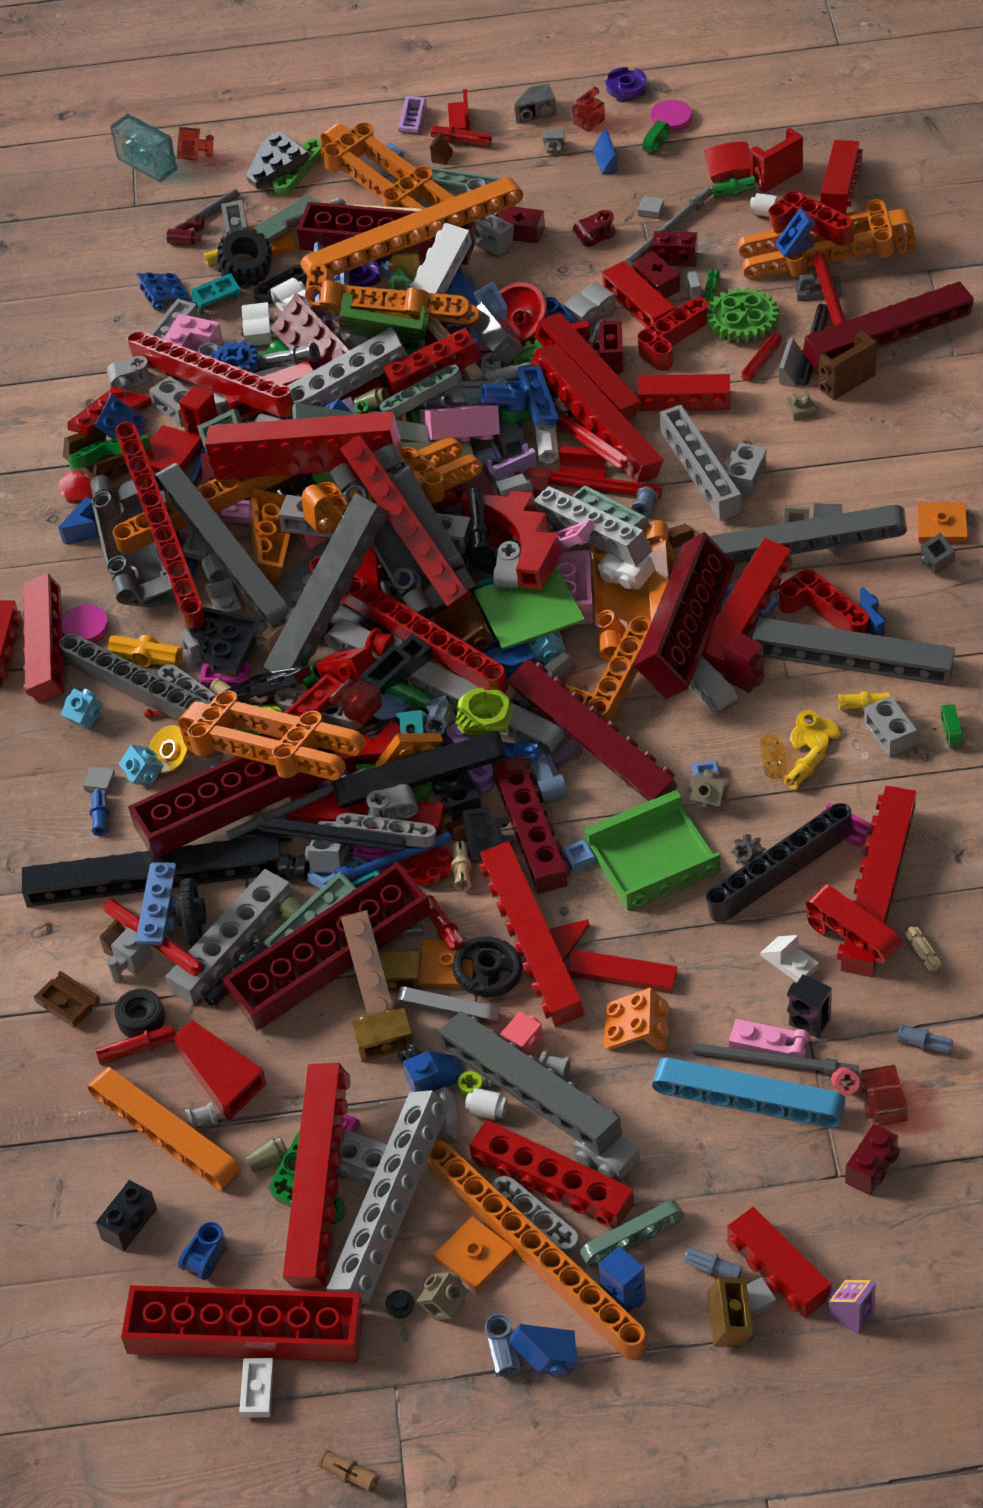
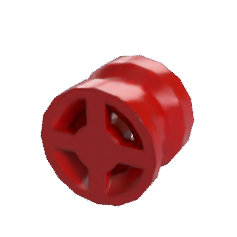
(379, 642)

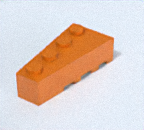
(267, 540)

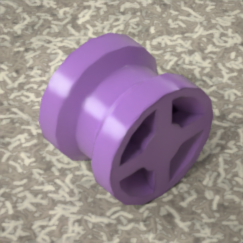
(486, 781)

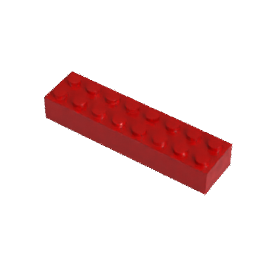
(294, 444)
(243, 1323)

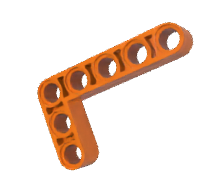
(611, 678)

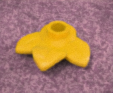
(813, 734)

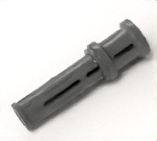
(293, 356)

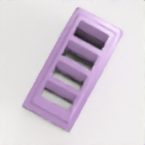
(412, 103)

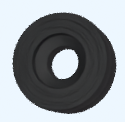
(139, 1000)

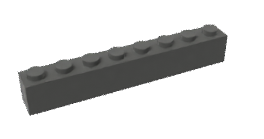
(327, 585)
(855, 651)
(531, 1083)

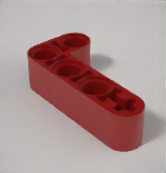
(829, 222)
(658, 339)
(825, 599)
(835, 911)

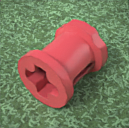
(850, 1087)

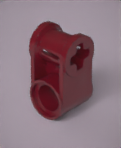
(594, 229)

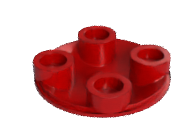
(75, 486)
(429, 866)

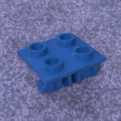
(162, 287)
(115, 413)

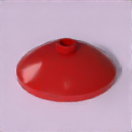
(524, 302)

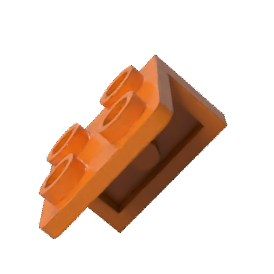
(637, 1018)

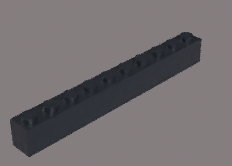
(129, 872)

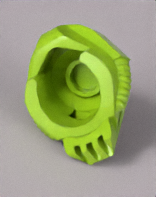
(483, 712)

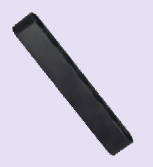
(421, 768)
(780, 862)

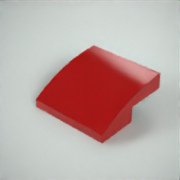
(728, 160)

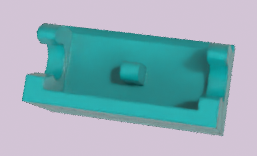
(215, 291)
(413, 720)

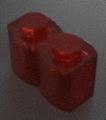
(883, 1095)

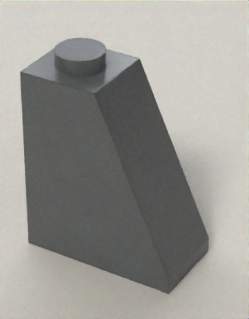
(497, 334)

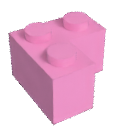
(194, 332)

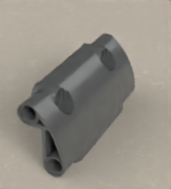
(388, 545)
(136, 576)

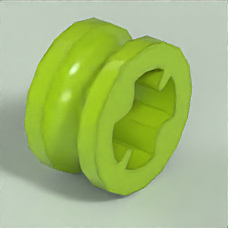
(467, 1077)

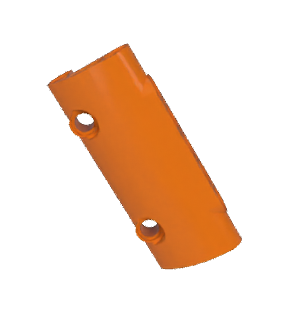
(618, 605)

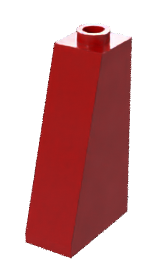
(220, 1069)

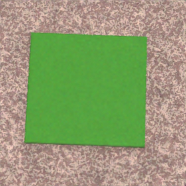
(527, 612)

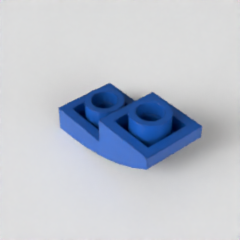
(870, 604)

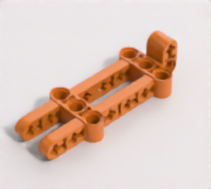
(342, 152)
(874, 229)
(387, 301)
(433, 467)
(211, 728)

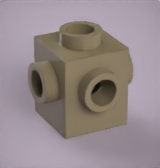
(717, 787)
(443, 1295)

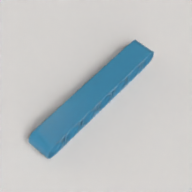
(749, 1092)

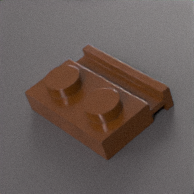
(67, 999)

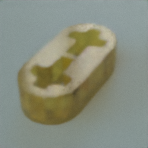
(777, 755)

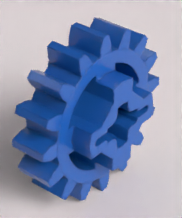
(238, 355)

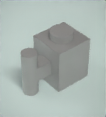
(127, 955)

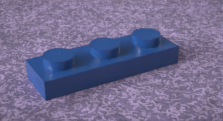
(538, 397)

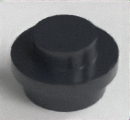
(399, 1304)

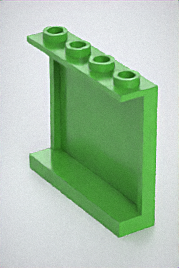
(371, 324)
(651, 850)

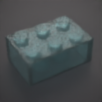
(144, 147)

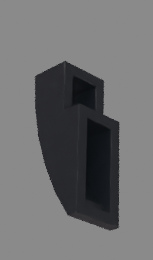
(398, 663)

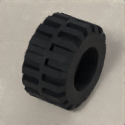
(248, 243)

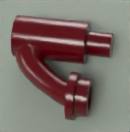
(181, 234)

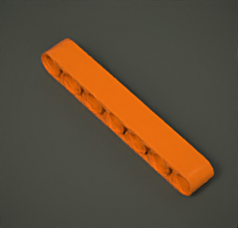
(164, 1128)

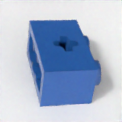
(623, 1279)

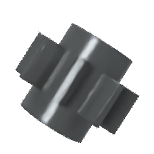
(741, 850)

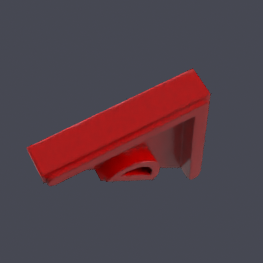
(568, 936)

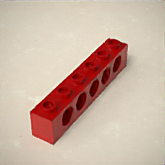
(543, 1162)

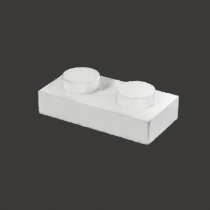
(256, 1387)

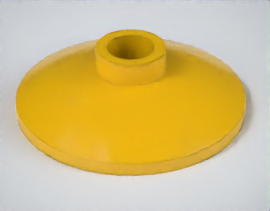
(169, 747)

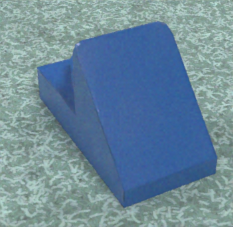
(794, 237)
(79, 524)

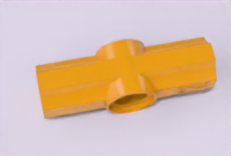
(145, 650)

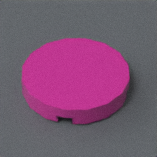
(674, 112)
(85, 621)

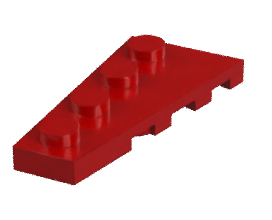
(85, 420)

